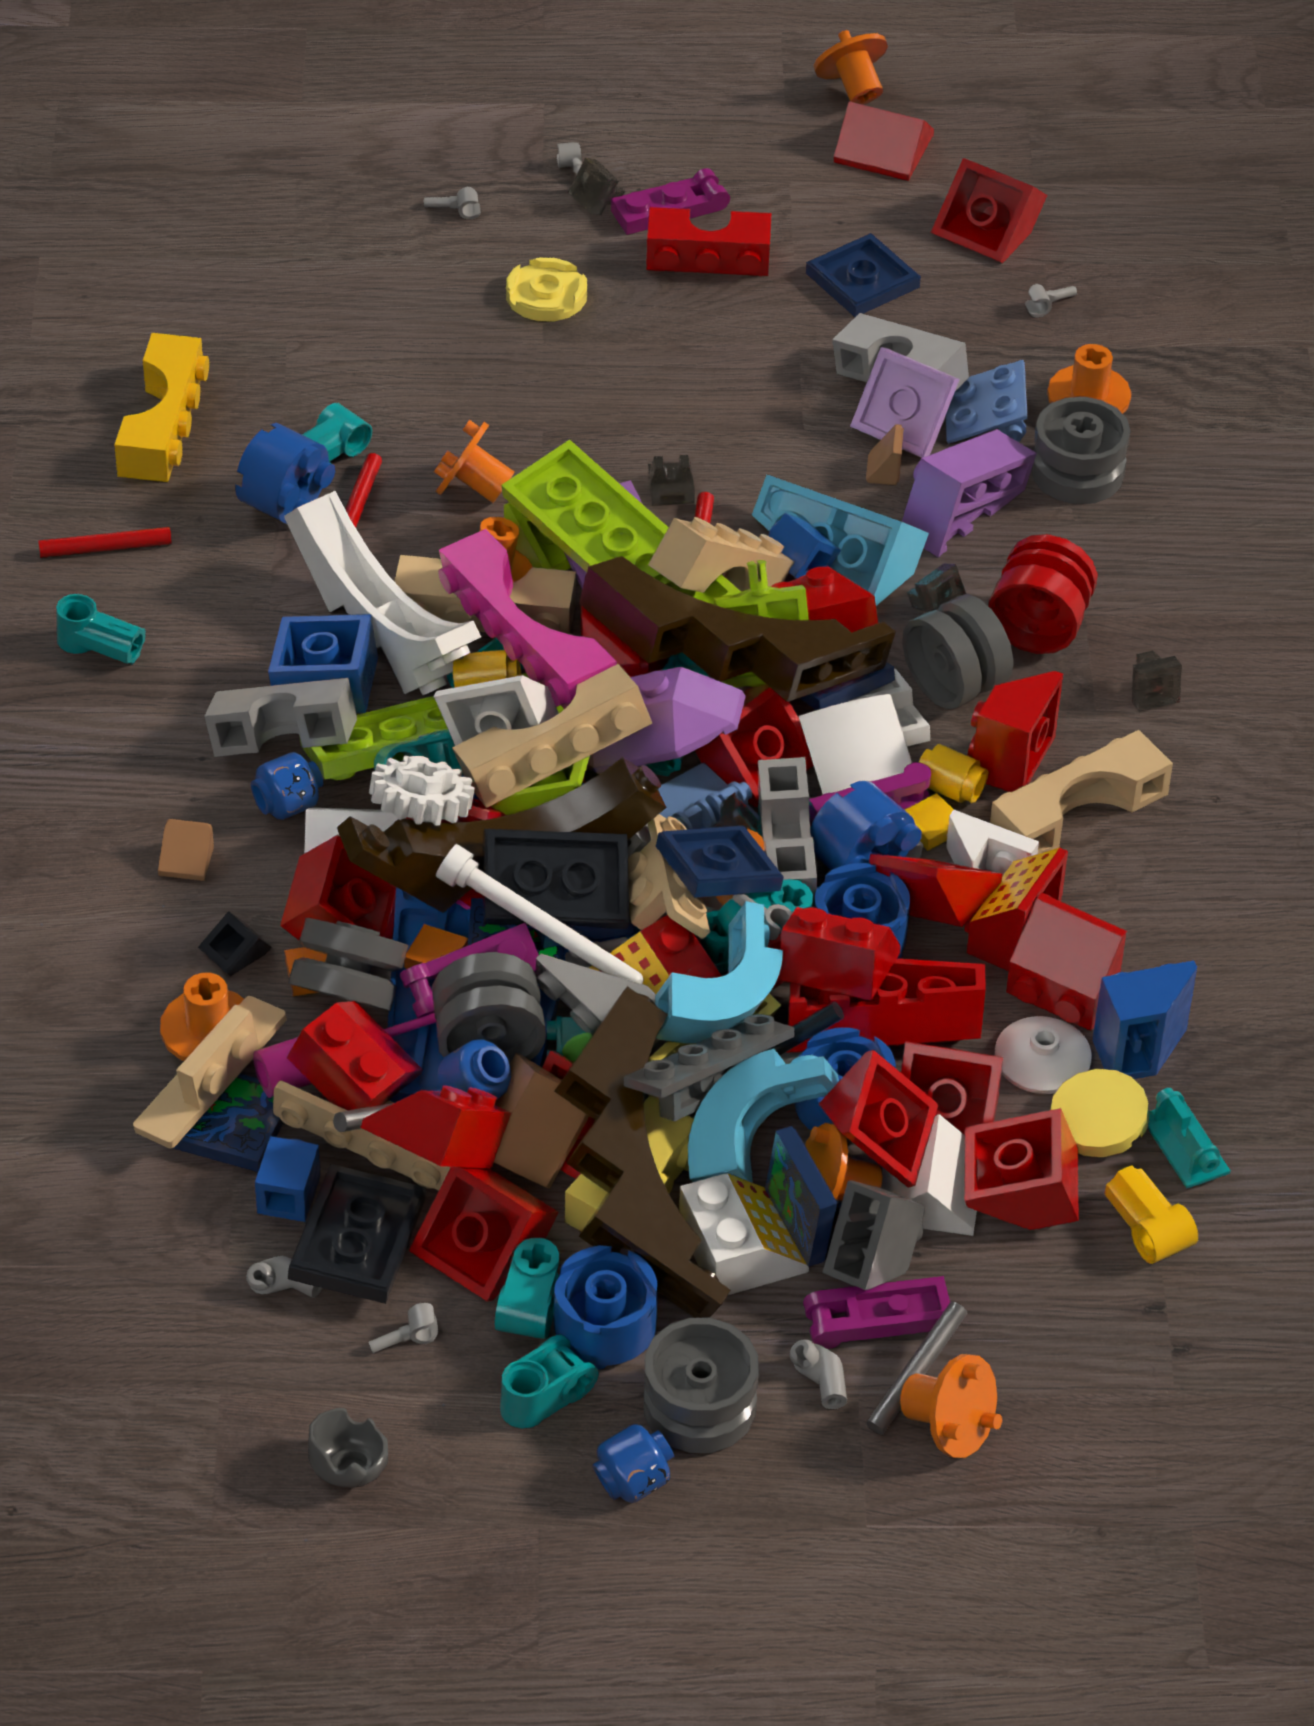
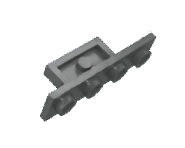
(689, 1074)

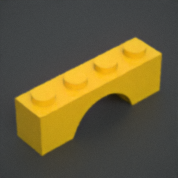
(151, 440)

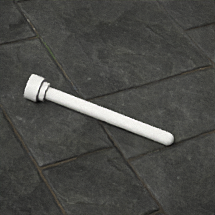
(462, 870)

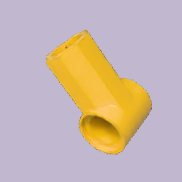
(1155, 1225)

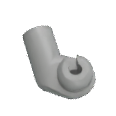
(272, 1276)
(824, 1369)

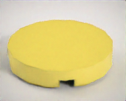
(546, 290)
(1103, 1111)

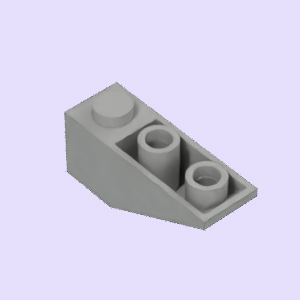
(585, 991)

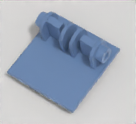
(989, 403)
(697, 796)

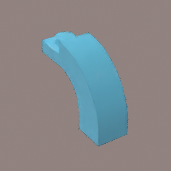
(707, 1005)
(742, 1101)

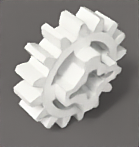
(421, 790)

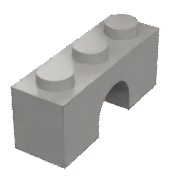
(863, 337)
(248, 717)
(786, 819)

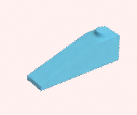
(874, 548)

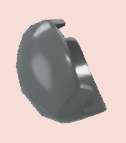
(346, 1450)

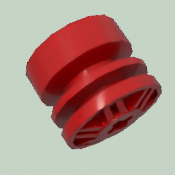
(1044, 593)

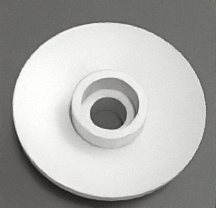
(1042, 1053)

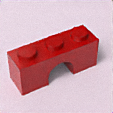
(682, 247)

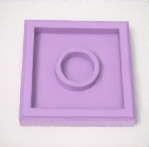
(905, 395)

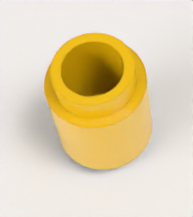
(484, 667)
(954, 774)

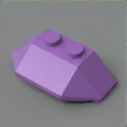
(685, 715)

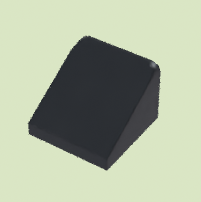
(233, 944)

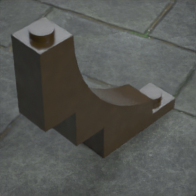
(726, 643)
(411, 853)
(618, 1158)

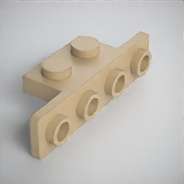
(658, 889)
(209, 1071)
(316, 1115)

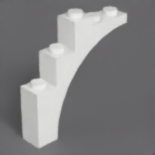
(349, 576)

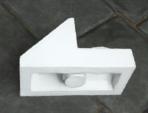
(985, 845)

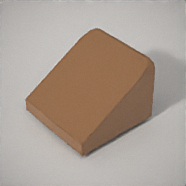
(885, 458)
(186, 849)

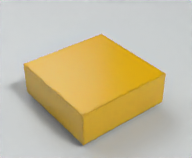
(932, 819)

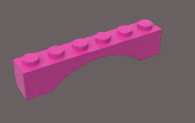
(482, 580)

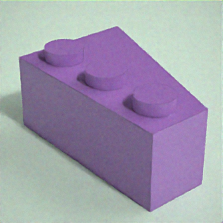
(964, 483)

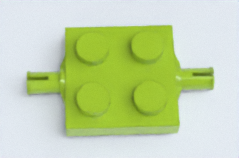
(764, 601)

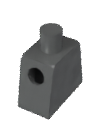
(873, 1236)

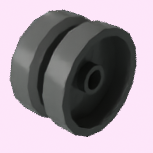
(1080, 450)
(957, 651)
(348, 963)
(490, 1000)
(700, 1384)

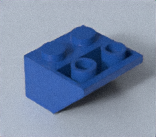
(1143, 1017)

